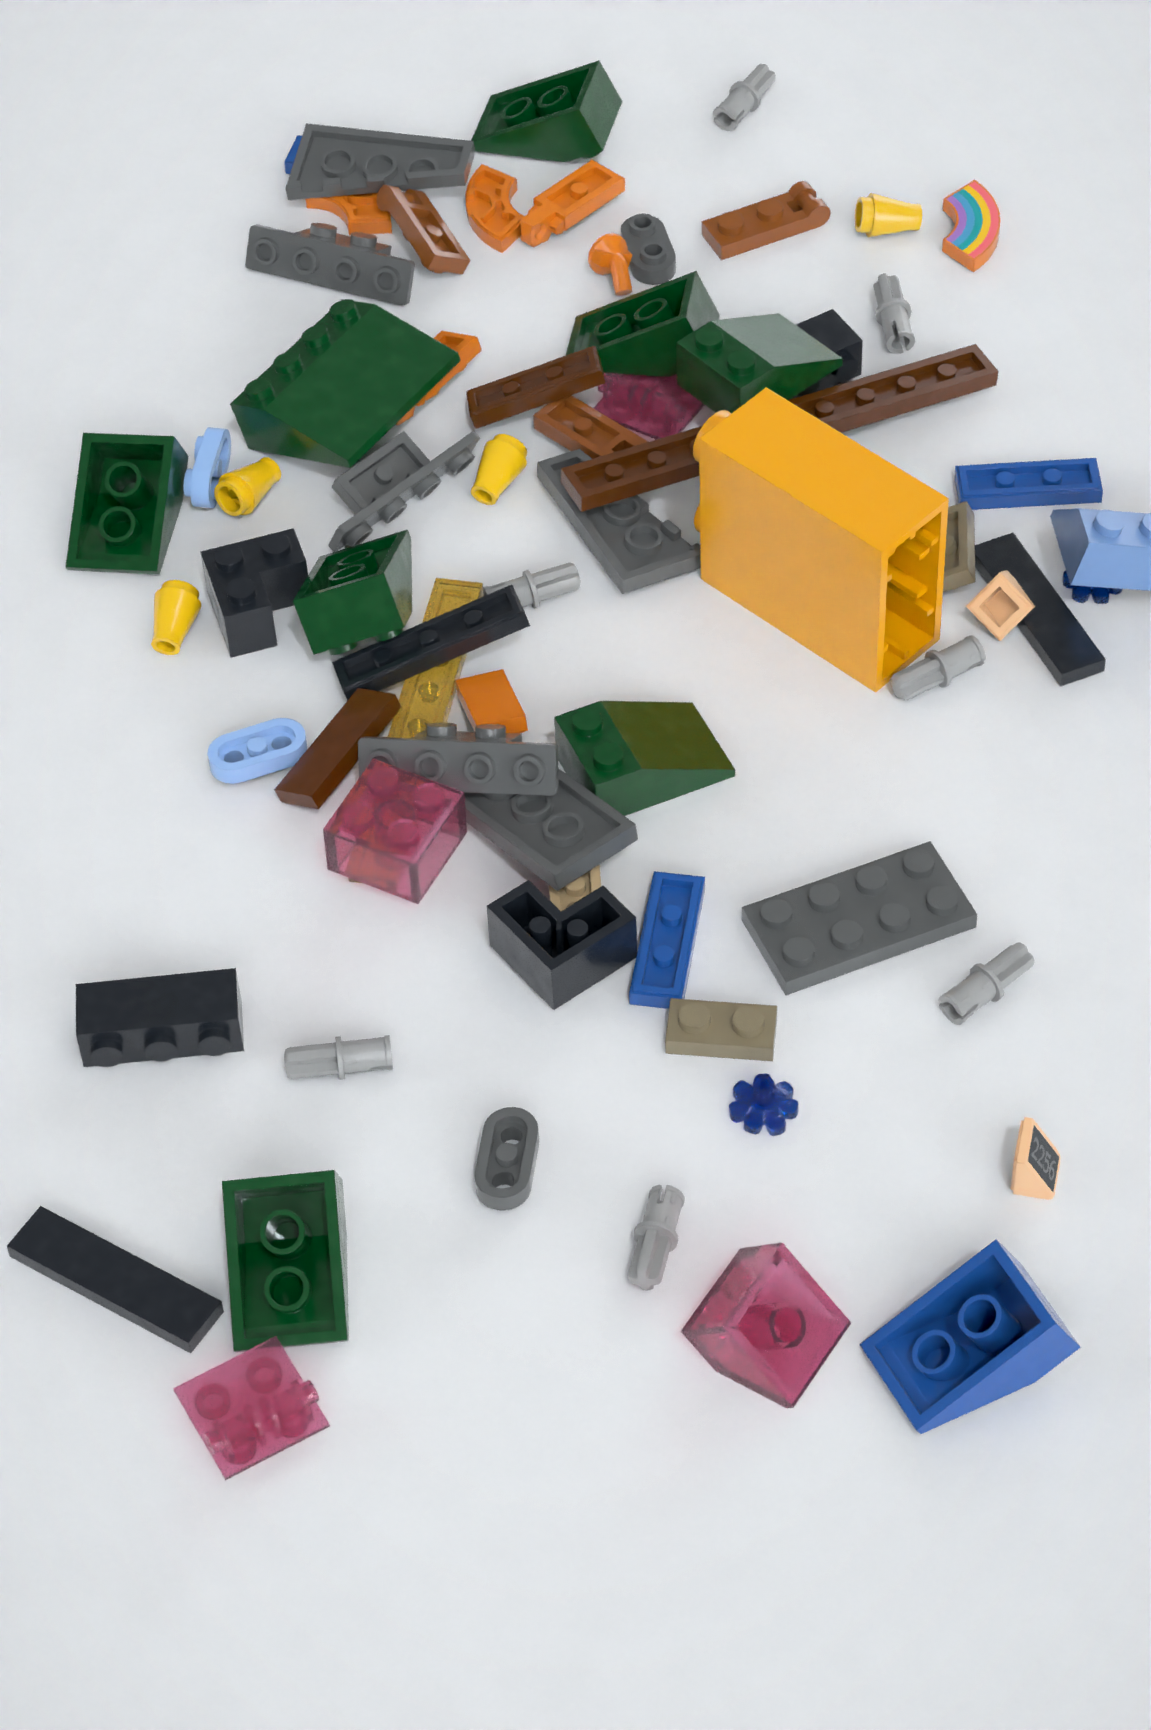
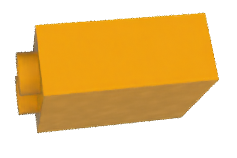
(820, 537)

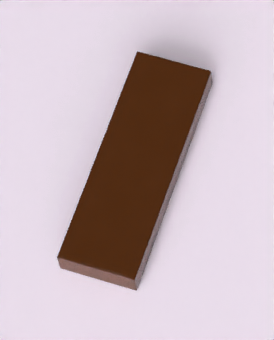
(535, 387)
(336, 748)

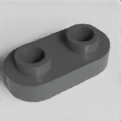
(651, 249)
(507, 1163)

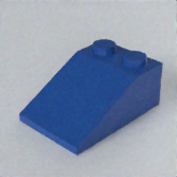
(969, 1340)

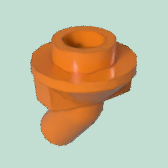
(611, 257)

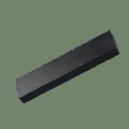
(1050, 625)
(432, 642)
(115, 1279)

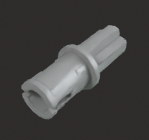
(743, 97)
(893, 313)
(542, 584)
(938, 668)
(985, 983)
(338, 1058)
(655, 1237)

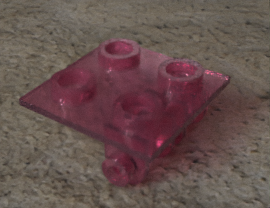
(647, 404)
(251, 1407)

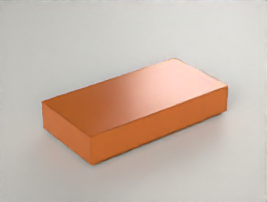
(491, 700)

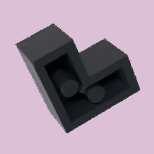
(249, 583)
(563, 949)

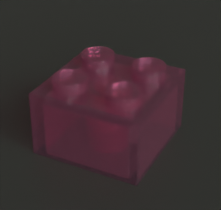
(395, 831)

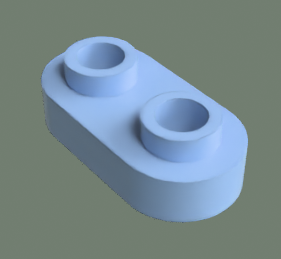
(211, 462)
(257, 750)

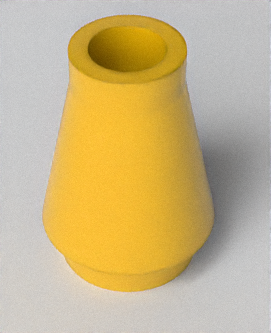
(885, 215)
(499, 466)
(244, 488)
(174, 613)

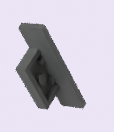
(332, 261)
(388, 479)
(469, 760)

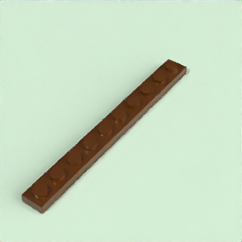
(840, 406)

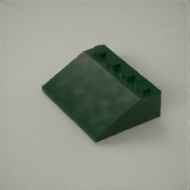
(341, 385)

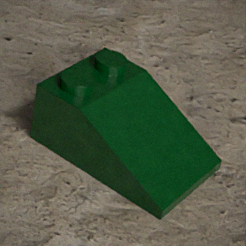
(551, 117)
(642, 329)
(741, 356)
(125, 502)
(357, 594)
(639, 752)
(287, 1259)

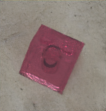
(767, 1324)

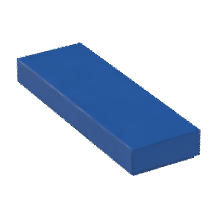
(1029, 483)
(667, 939)

